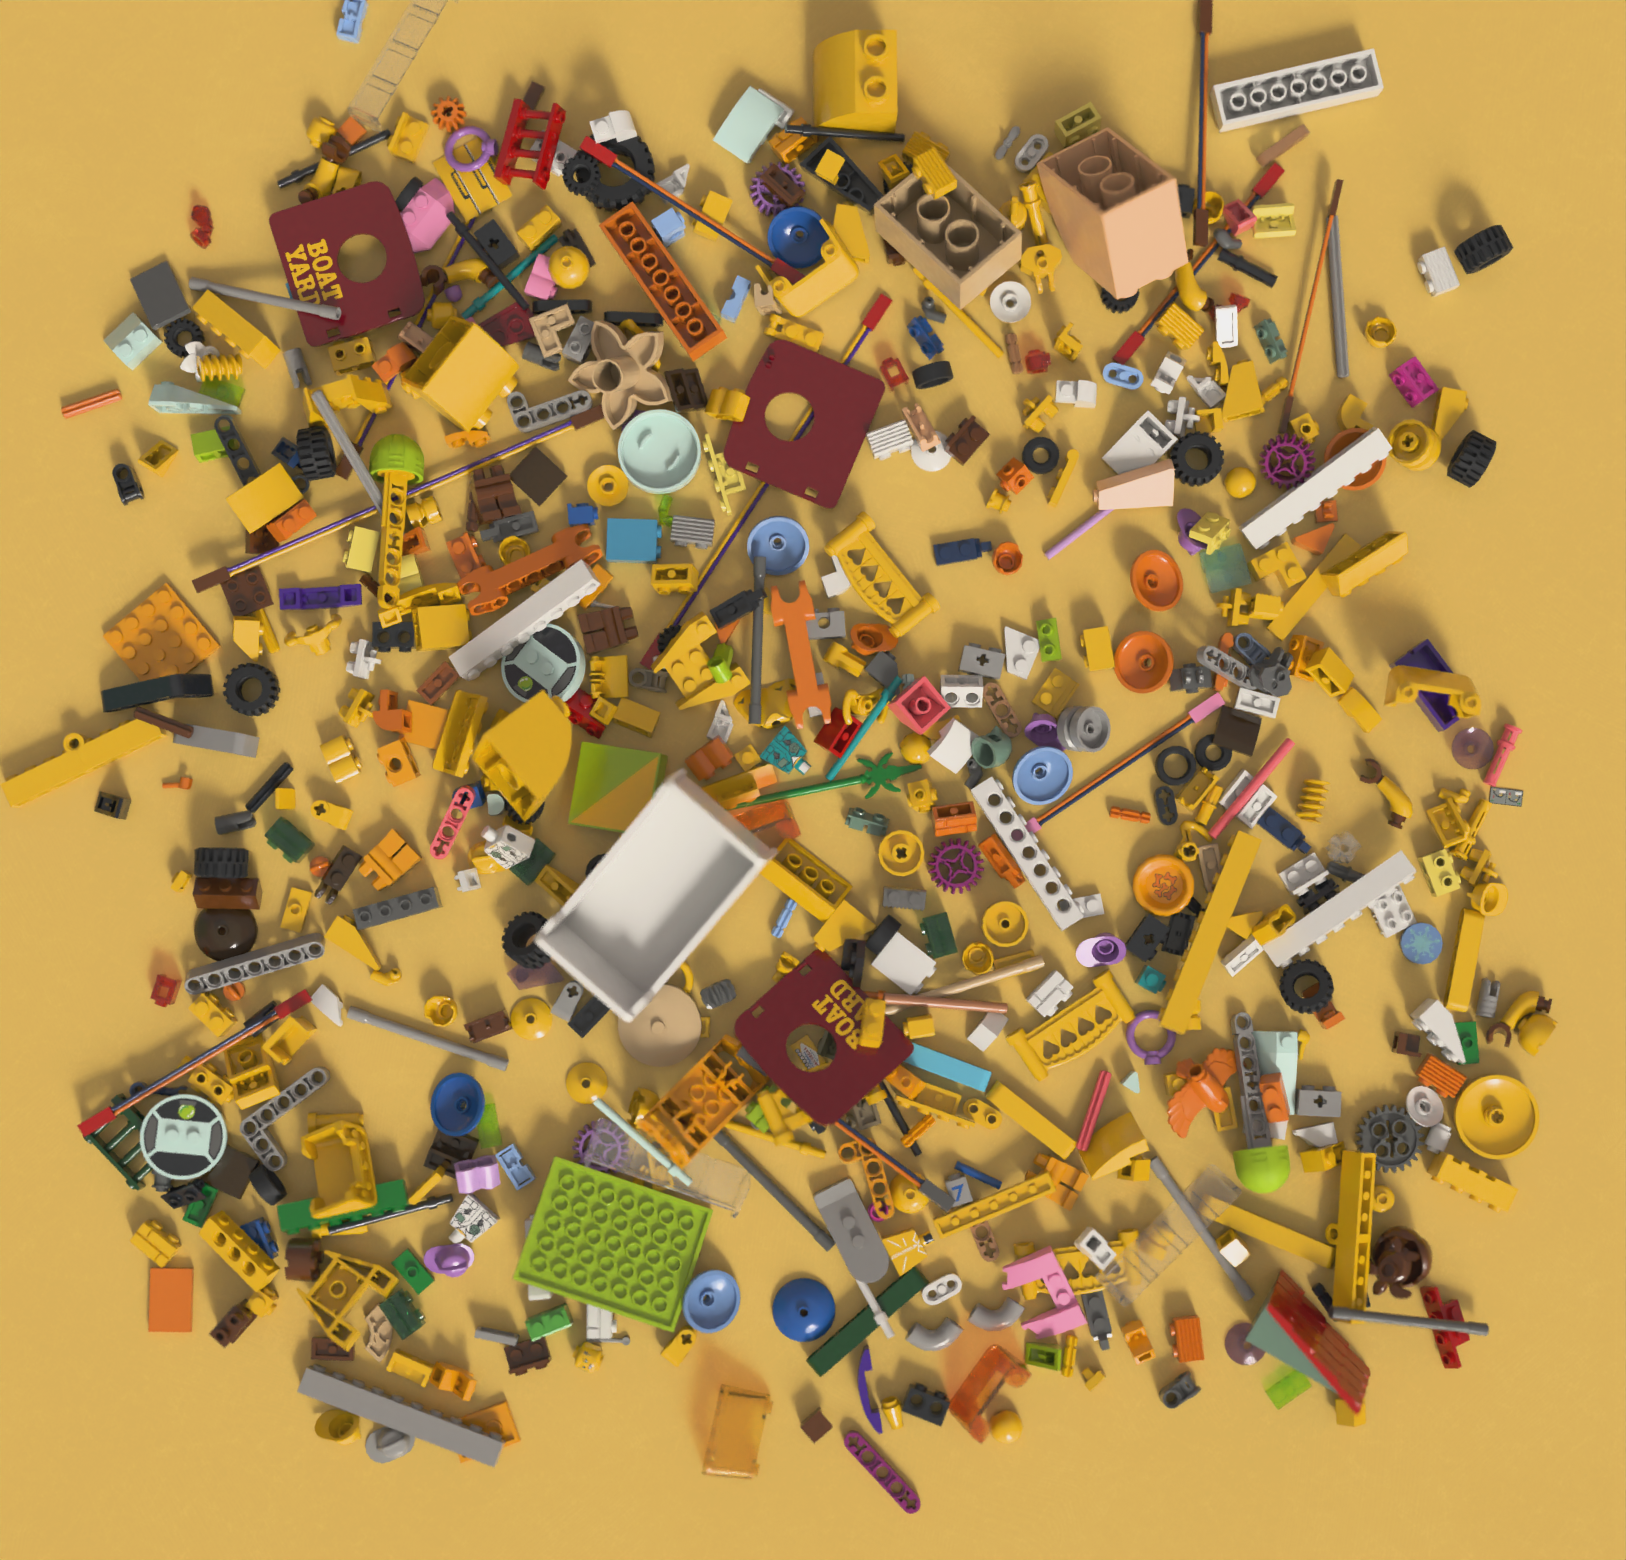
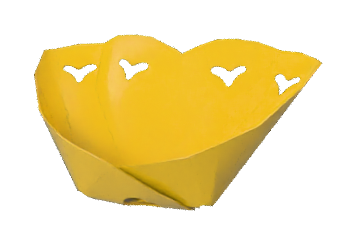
(773, 703)

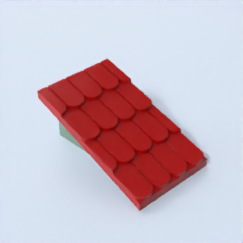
(1302, 1338)

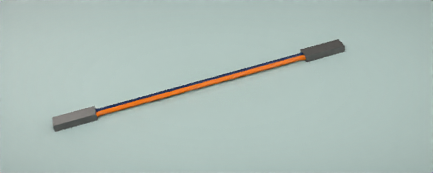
(927, 1188)

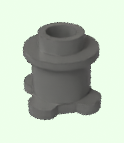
(161, 1182)

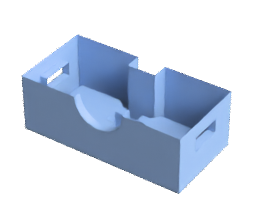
(352, 22)
(733, 305)
(514, 1167)

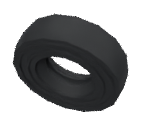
(408, 193)
(1031, 464)
(1202, 759)

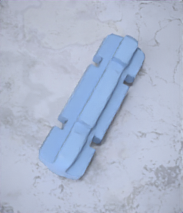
(784, 918)

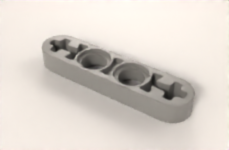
(1229, 665)

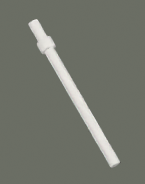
(880, 1317)

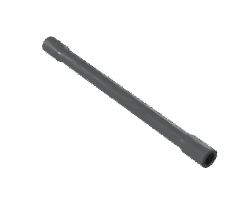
(759, 574)
(817, 1233)
(1346, 1313)

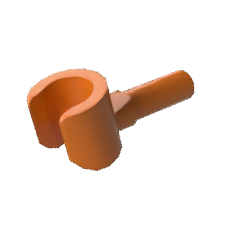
(185, 783)

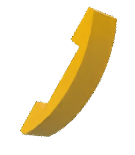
(419, 597)

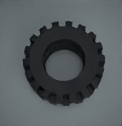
(1483, 249)
(1209, 447)
(316, 453)
(1471, 458)
(234, 689)
(221, 862)
(517, 936)
(1300, 969)

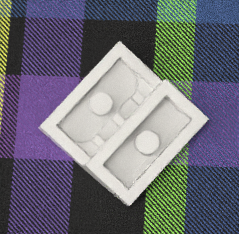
(954, 746)
(1255, 806)

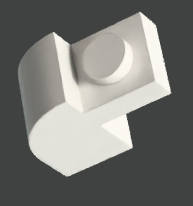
(616, 125)
(1168, 373)
(1079, 393)
(836, 582)
(1095, 1248)

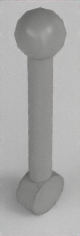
(626, 1340)

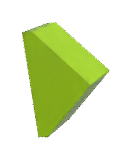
(1043, 1355)

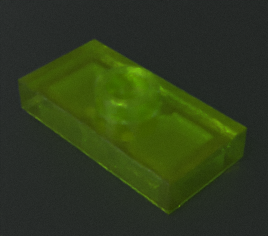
(222, 391)
(489, 1127)
(1288, 1389)

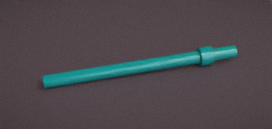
(479, 303)
(887, 695)

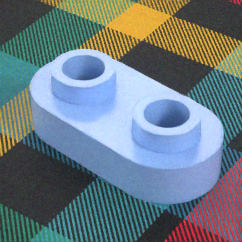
(1122, 376)

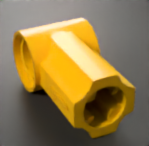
(840, 658)

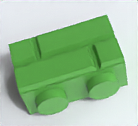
(549, 1322)

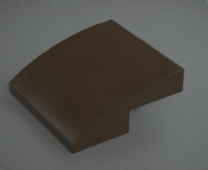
(686, 390)
(537, 476)
(1236, 731)
(449, 1150)
(231, 1172)

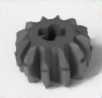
(718, 994)

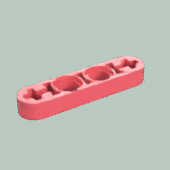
(452, 822)

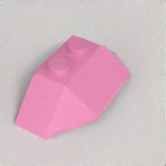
(426, 215)

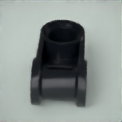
(128, 488)

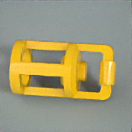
(1014, 212)

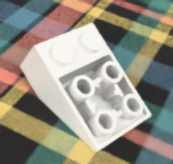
(1140, 445)
(1440, 1027)

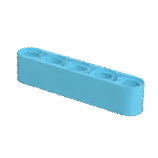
(949, 1067)

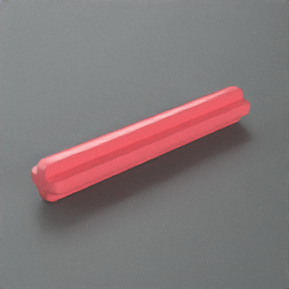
(1093, 1110)

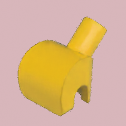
(784, 965)

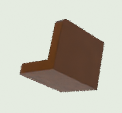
(1406, 1044)
(816, 1425)

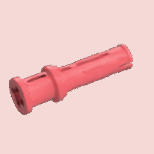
(1503, 743)

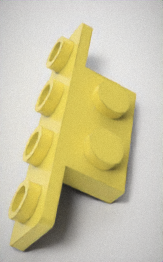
(728, 479)

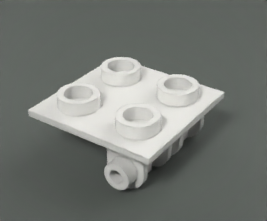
(1393, 913)

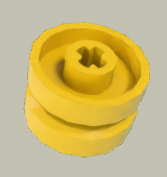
(1414, 445)
(903, 841)
(1009, 935)

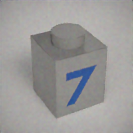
(958, 1189)

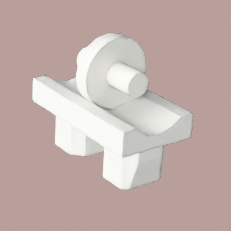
(1181, 408)
(364, 659)

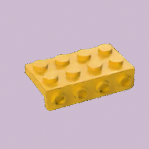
(460, 733)

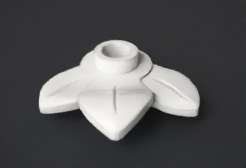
(196, 349)

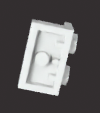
(1303, 874)

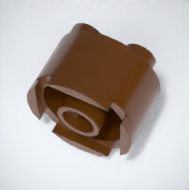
(303, 1259)

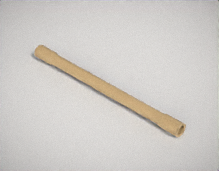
(1024, 966)

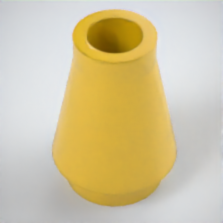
(892, 1410)

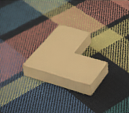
(547, 324)

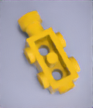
(211, 1082)

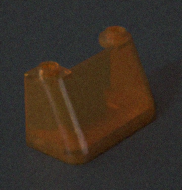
(772, 814)
(982, 1385)

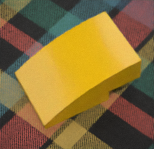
(264, 498)
(251, 1072)
(1114, 1146)

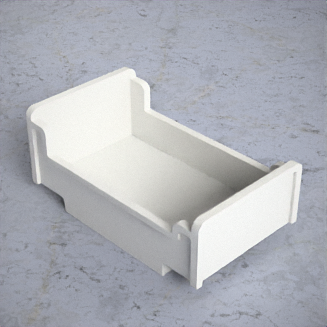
(654, 896)

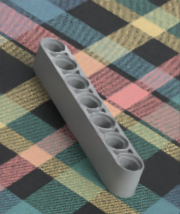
(247, 970)

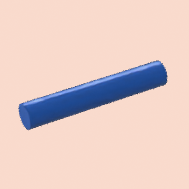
(978, 1175)

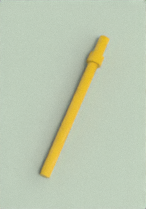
(962, 316)
(804, 1148)

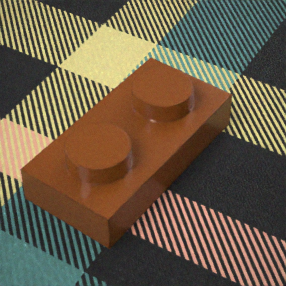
(438, 683)

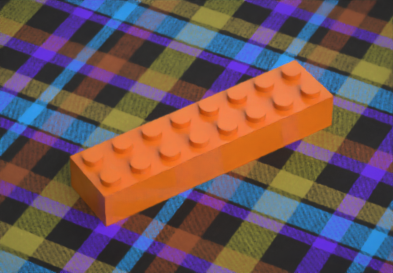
(663, 281)

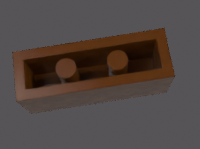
(227, 893)

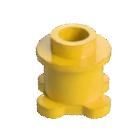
(999, 501)

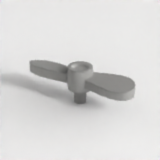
(1007, 142)

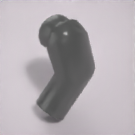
(930, 311)

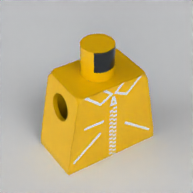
(907, 1248)

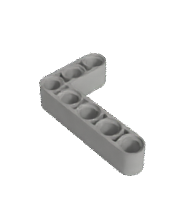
(278, 1111)

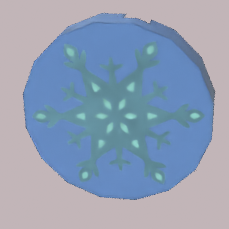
(1421, 943)

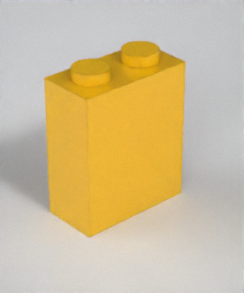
(441, 627)

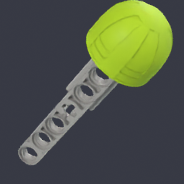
(1261, 1166)

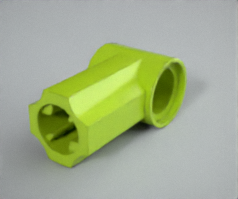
(720, 663)

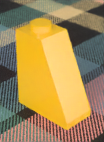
(851, 232)
(1243, 393)
(842, 924)

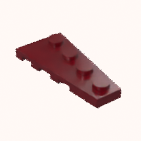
(509, 325)

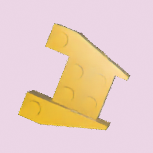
(347, 393)
(688, 665)
(340, 1290)

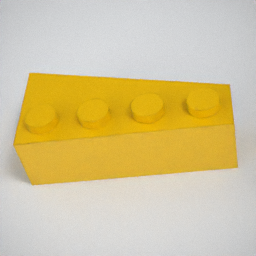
(235, 329)
(1473, 1181)

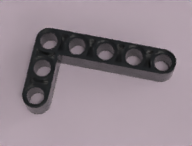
(244, 452)
(157, 690)

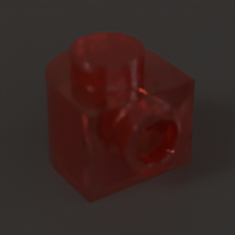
(1037, 361)

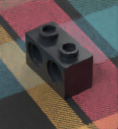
(394, 642)
(922, 1409)

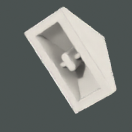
(987, 1030)

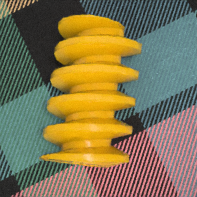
(219, 366)
(1312, 800)

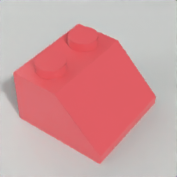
(919, 705)

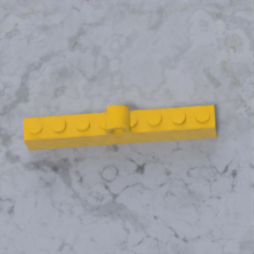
(79, 761)
(1353, 1231)

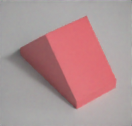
(1239, 217)

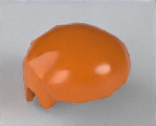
(1007, 558)

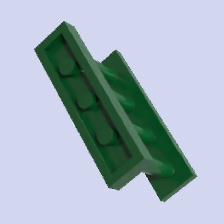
(135, 1122)

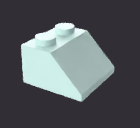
(132, 341)

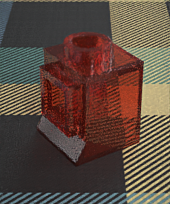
(896, 380)
(173, 985)

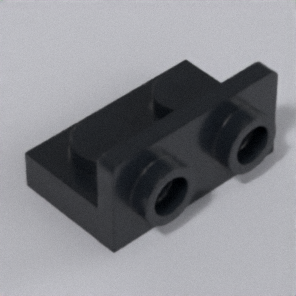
(853, 959)

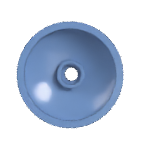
(782, 556)
(1047, 783)
(718, 1307)

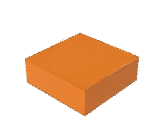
(351, 131)

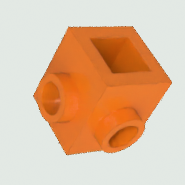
(1014, 476)

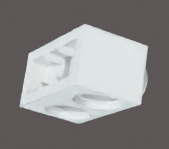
(965, 689)

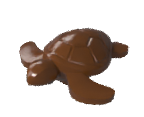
(1393, 1269)

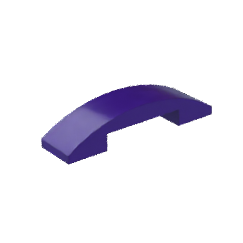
(320, 597)
(872, 1414)

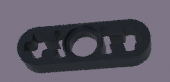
(576, 306)
(640, 318)

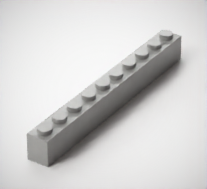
(402, 1416)

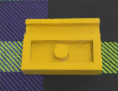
(1055, 693)

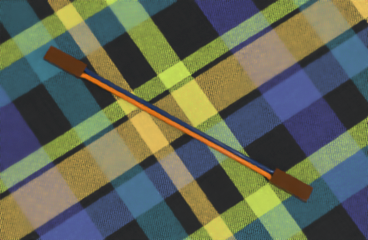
(1331, 214)
(1200, 216)

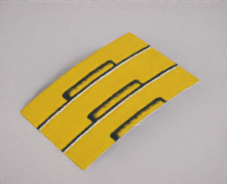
(474, 190)

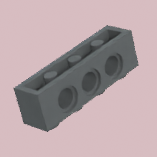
(397, 908)

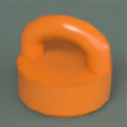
(319, 866)
(234, 991)

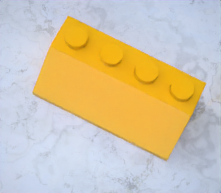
(1365, 563)
(806, 879)

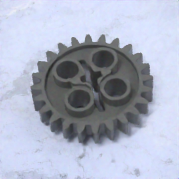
(1408, 1135)

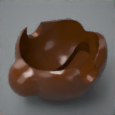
(1413, 1242)

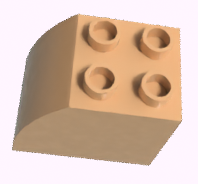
(1115, 212)

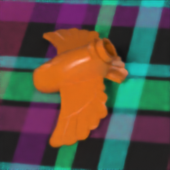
(1202, 1088)

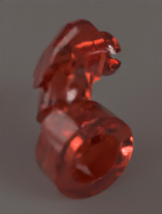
(202, 217)
(1239, 300)

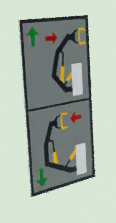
(1506, 796)

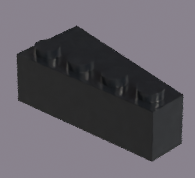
(852, 181)

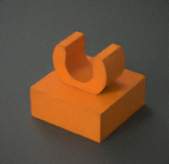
(1326, 512)

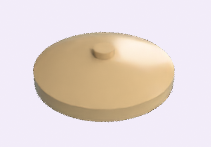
(664, 1029)

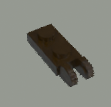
(338, 873)

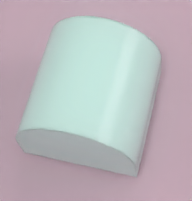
(496, 804)

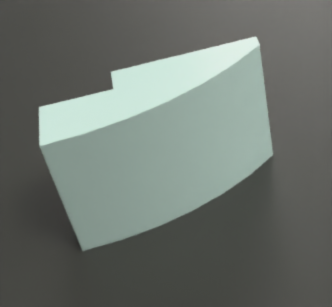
(748, 124)

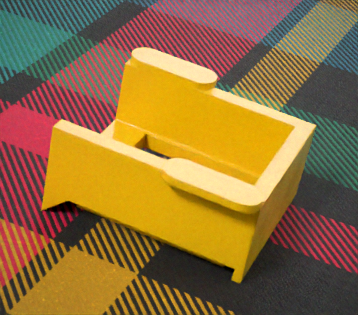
(289, 1039)

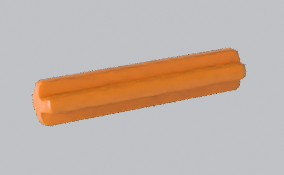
(91, 403)

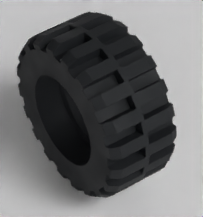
(620, 196)

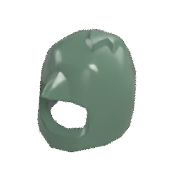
(991, 749)

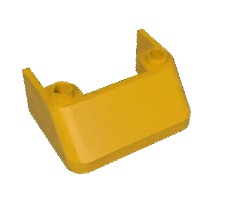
(821, 283)

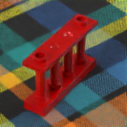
(513, 138)

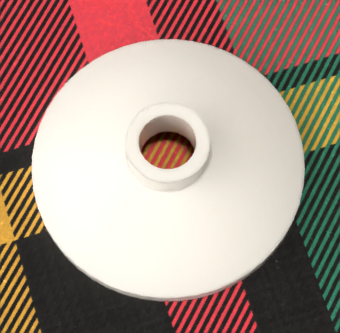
(1012, 292)
(931, 461)
(1430, 1103)

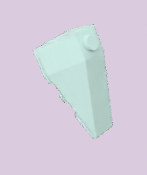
(176, 399)
(1279, 1053)

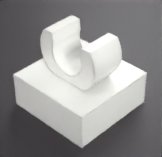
(468, 880)

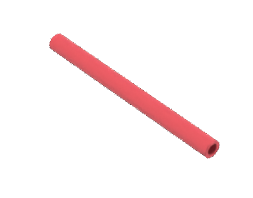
(1251, 788)

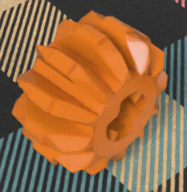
(455, 109)

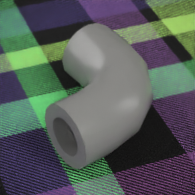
(996, 1319)
(934, 1339)

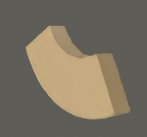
(380, 1333)

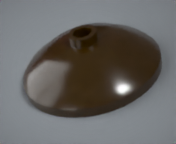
(239, 935)

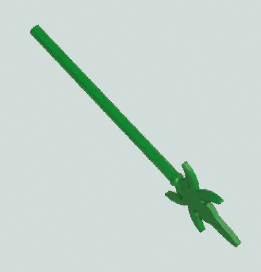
(877, 775)

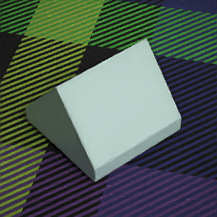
(1131, 1082)

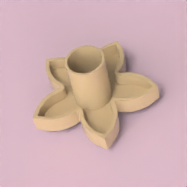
(623, 372)

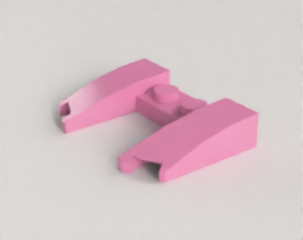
(1045, 1265)

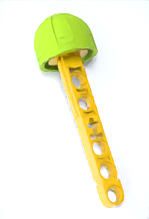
(395, 463)

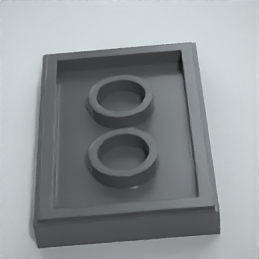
(160, 295)

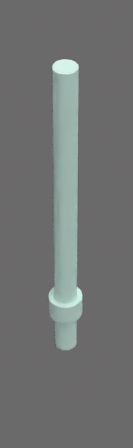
(672, 1168)

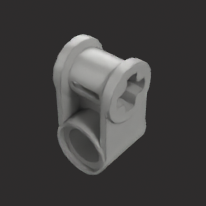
(566, 1003)

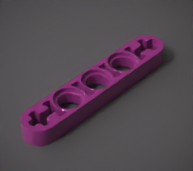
(886, 1481)

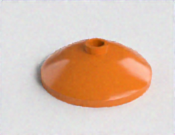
(1340, 442)
(1163, 578)
(1132, 659)

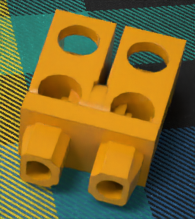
(382, 862)
(1059, 1173)

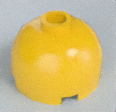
(568, 267)
(1535, 1032)
(640, 1104)
(905, 1194)

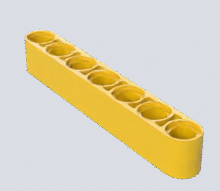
(1278, 1235)

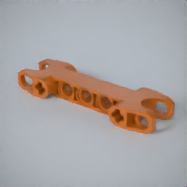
(498, 583)
(794, 618)

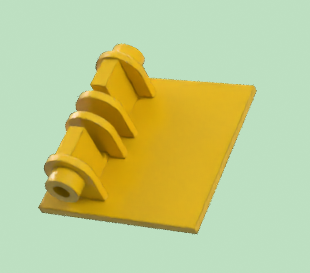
(609, 676)

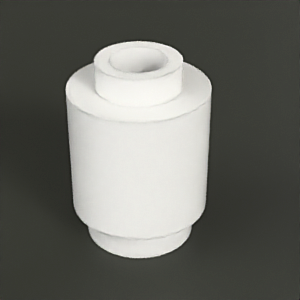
(1438, 1138)

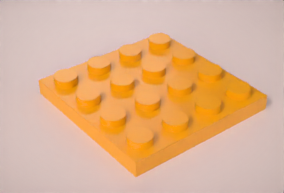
(161, 637)

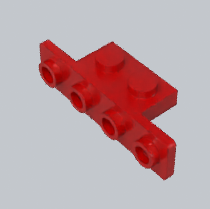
(580, 706)
(1446, 1340)

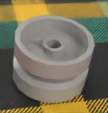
(1083, 728)

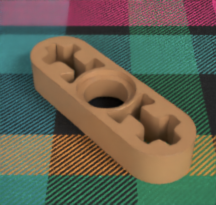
(1282, 145)
(1014, 720)
(982, 1248)

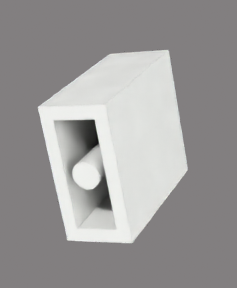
(904, 964)

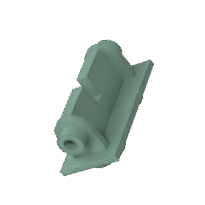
(1273, 349)
(859, 817)

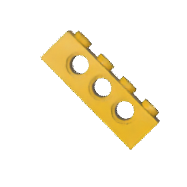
(239, 1250)

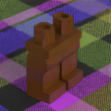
(494, 495)
(612, 623)
(233, 1324)

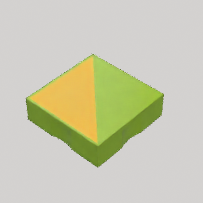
(614, 785)

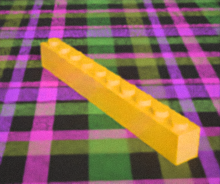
(1209, 932)

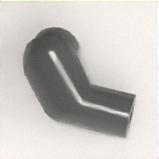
(1225, 240)
(975, 773)

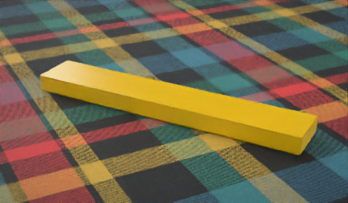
(1310, 589)
(994, 1204)

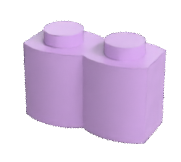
(477, 1174)

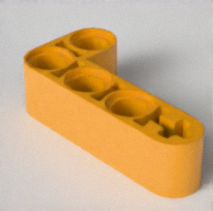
(872, 1179)

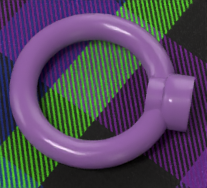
(489, 148)
(1149, 1057)

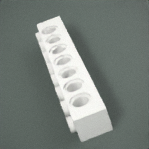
(994, 787)

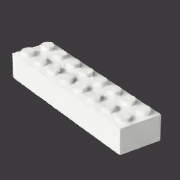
(1296, 90)

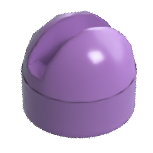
(453, 293)

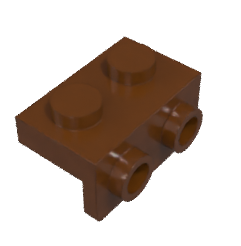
(260, 540)

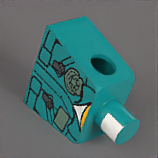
(786, 753)

